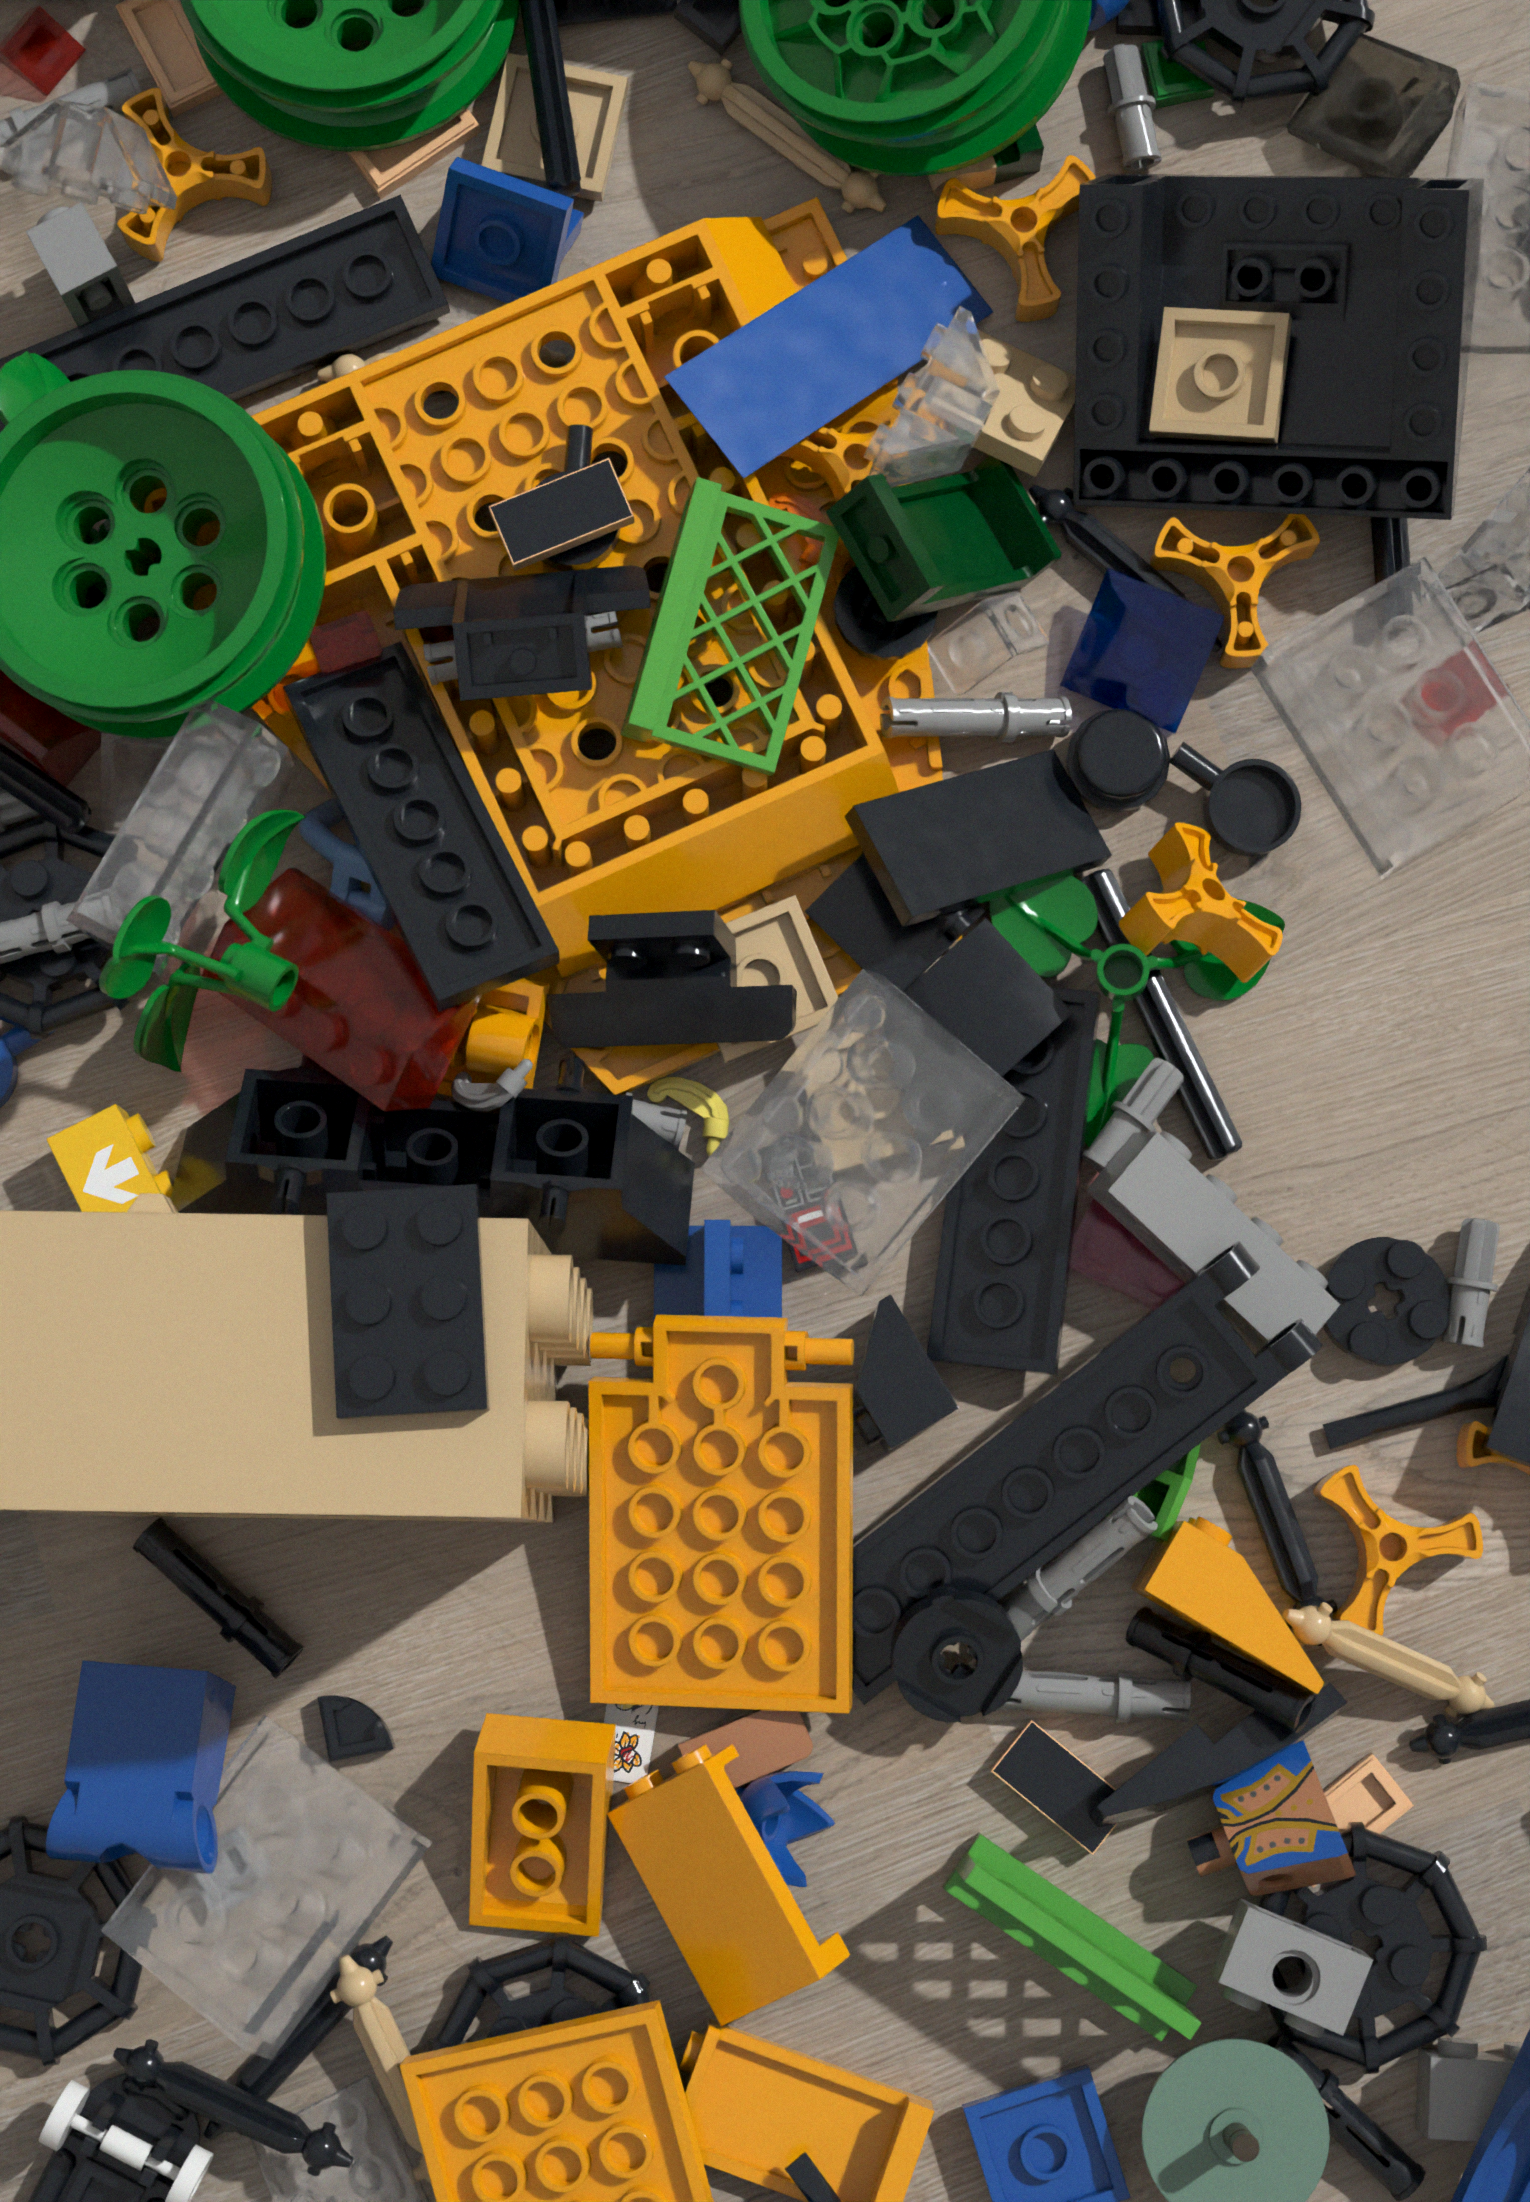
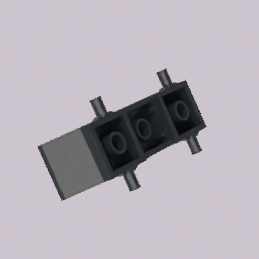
(554, 1154)

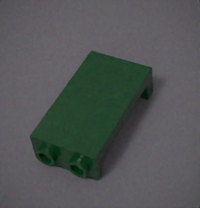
(944, 538)

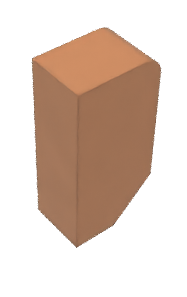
(763, 1741)

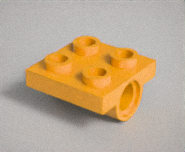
(501, 1034)

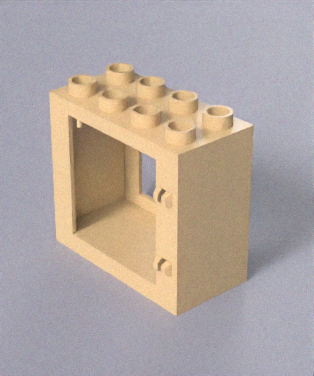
(195, 1377)

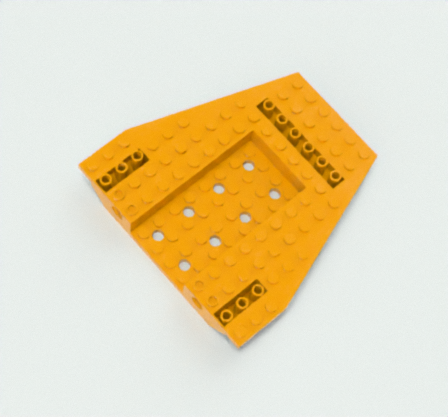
(650, 819)

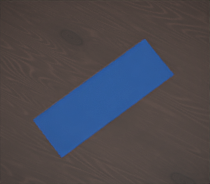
(825, 346)

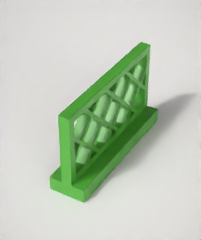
(677, 612)
(1073, 1939)

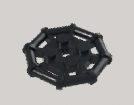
(1264, 37)
(24, 893)
(74, 1951)
(1403, 1952)
(541, 2006)

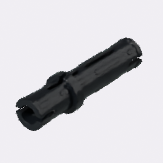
(218, 1598)
(1196, 1656)
(1393, 2167)

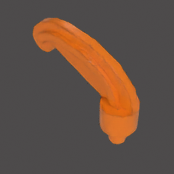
(801, 506)

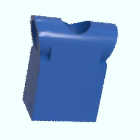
(144, 1767)

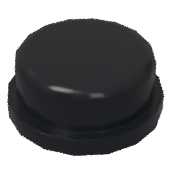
(866, 627)
(1118, 760)

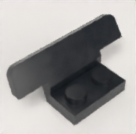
(522, 629)
(669, 984)

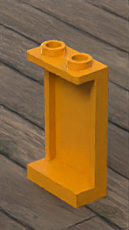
(720, 1887)
(768, 2104)

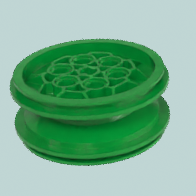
(929, 93)
(337, 99)
(97, 456)

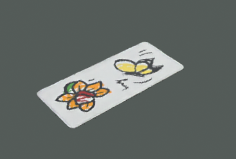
(633, 1739)

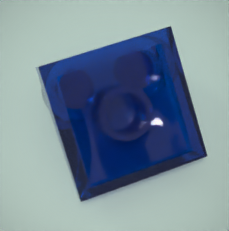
(1142, 649)

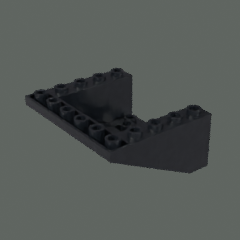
(1375, 353)

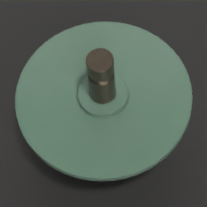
(1235, 2126)

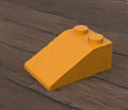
(1218, 1593)
(540, 1823)

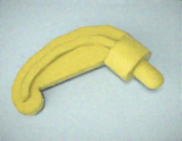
(700, 1101)

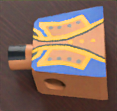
(1275, 1828)

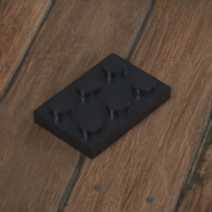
(407, 1301)

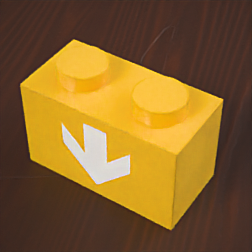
(109, 1161)

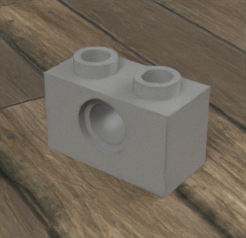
(79, 264)
(1331, 1976)

